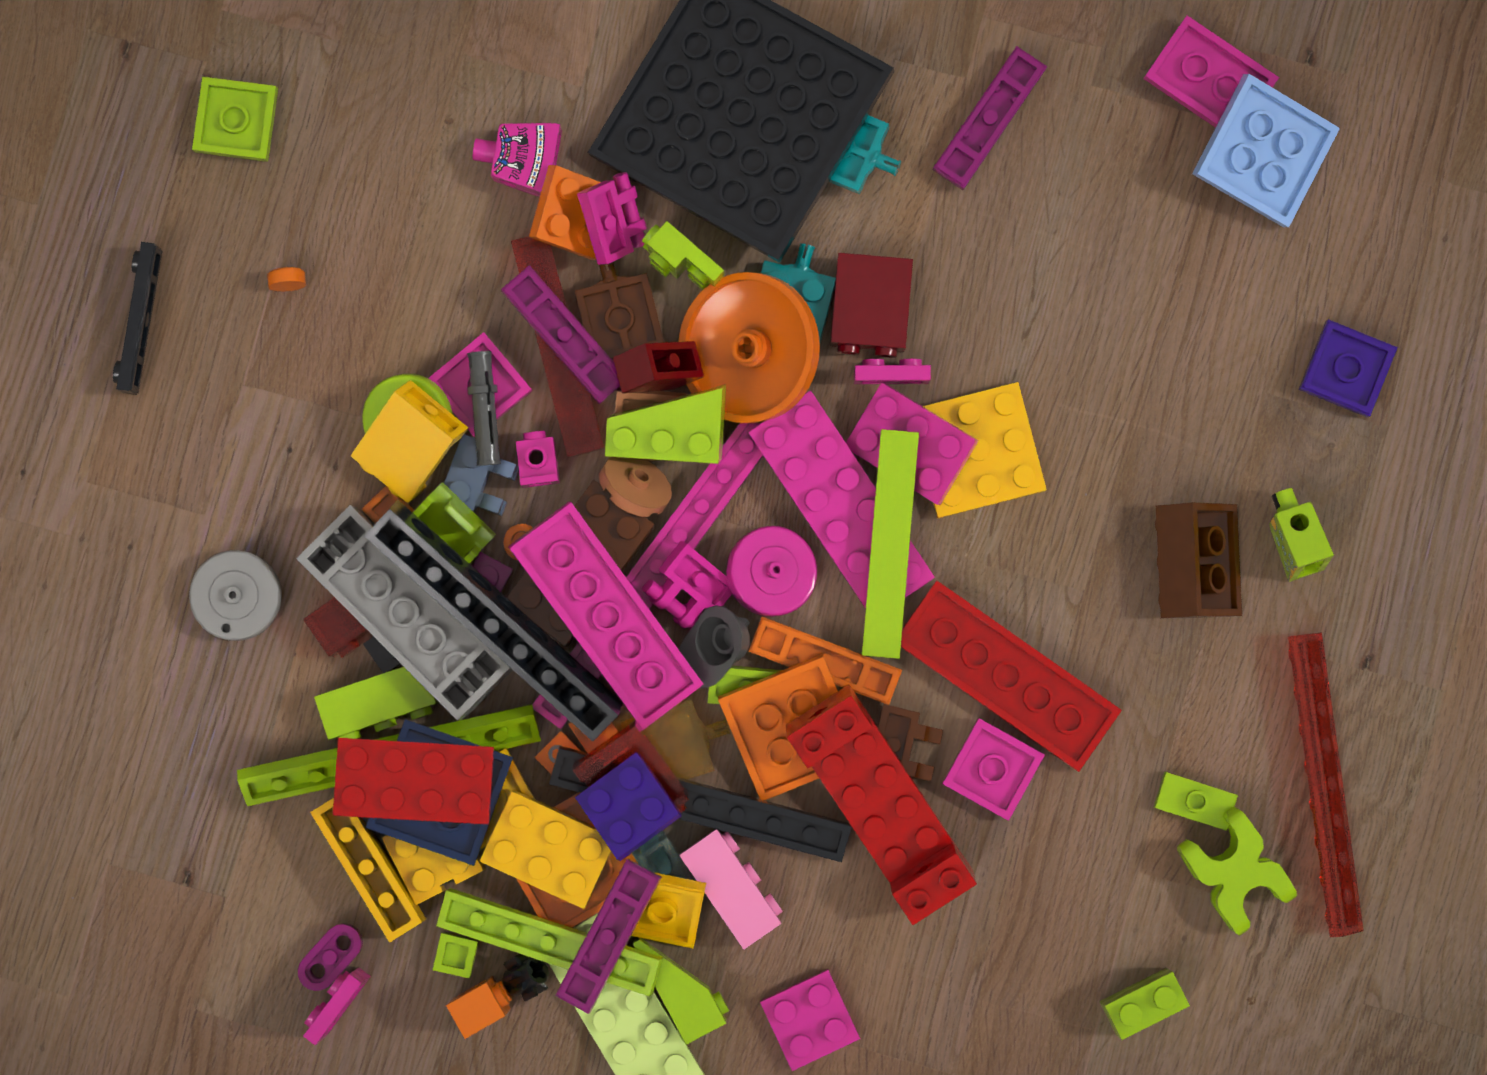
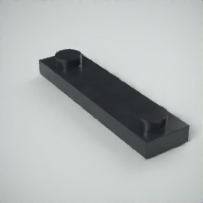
(146, 265)

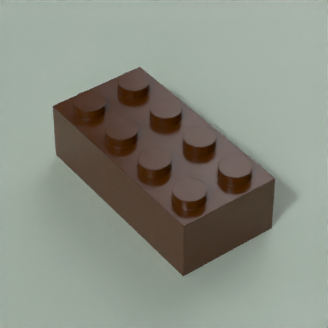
(619, 534)

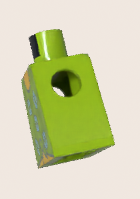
(1303, 550)

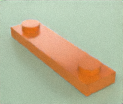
(846, 666)

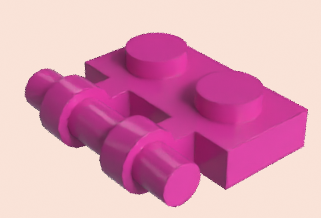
(612, 218)
(695, 576)

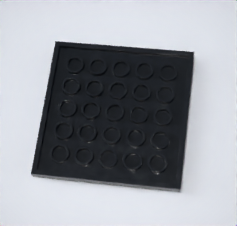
(742, 116)

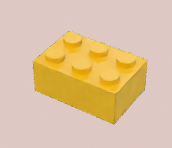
(547, 849)

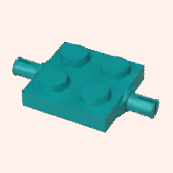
(864, 156)
(812, 286)

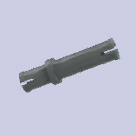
(484, 409)

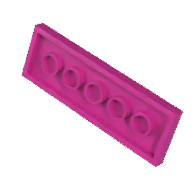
(829, 490)
(605, 615)

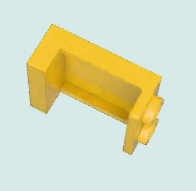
(408, 441)

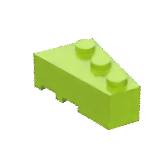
(671, 430)

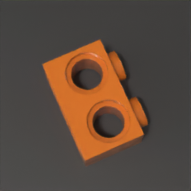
(480, 1006)

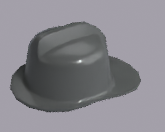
(715, 644)

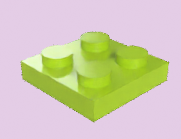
(235, 119)

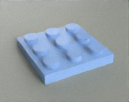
(1266, 150)

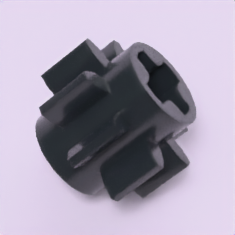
(525, 976)

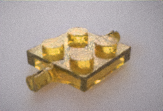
(684, 739)

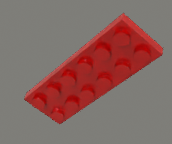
(1008, 676)

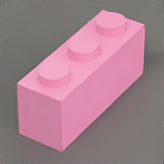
(732, 887)

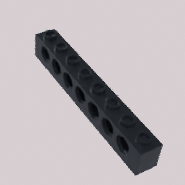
(495, 620)

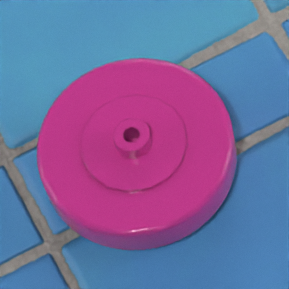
(771, 571)

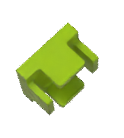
(454, 522)

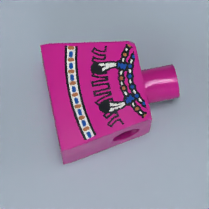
(521, 154)

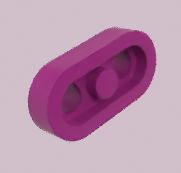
(330, 956)

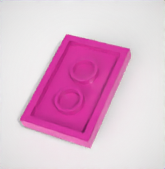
(1202, 70)
(941, 445)

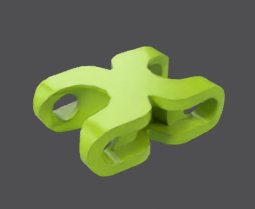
(1237, 871)

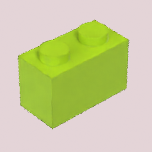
(1144, 1003)

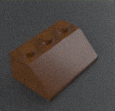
(1198, 560)

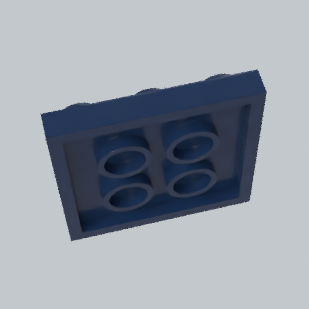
(450, 839)

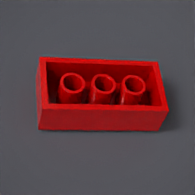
(413, 781)

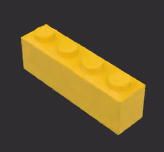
(370, 871)

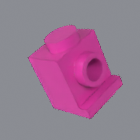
(537, 474)

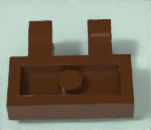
(900, 729)

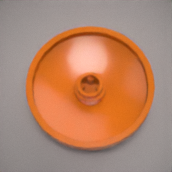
(756, 341)

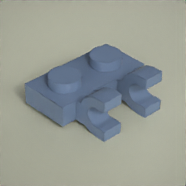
(469, 480)

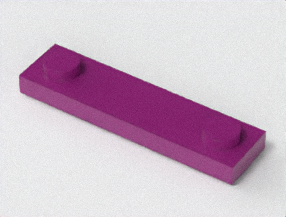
(989, 118)
(563, 333)
(608, 936)

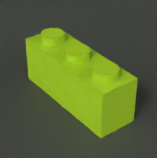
(373, 703)

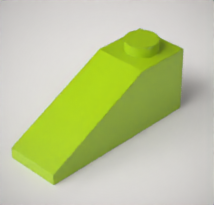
(686, 997)

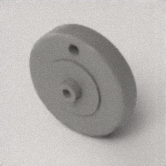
(235, 595)

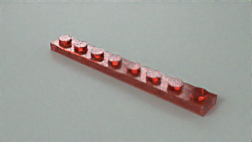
(1325, 784)

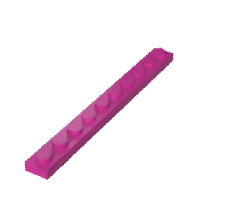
(688, 524)

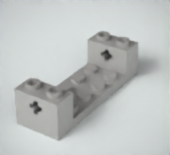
(403, 616)

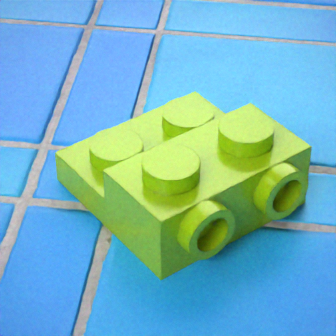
(674, 253)

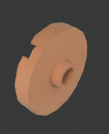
(635, 485)

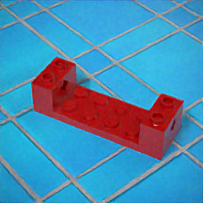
(881, 804)

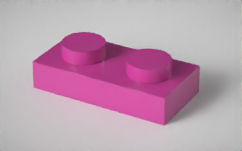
(907, 372)

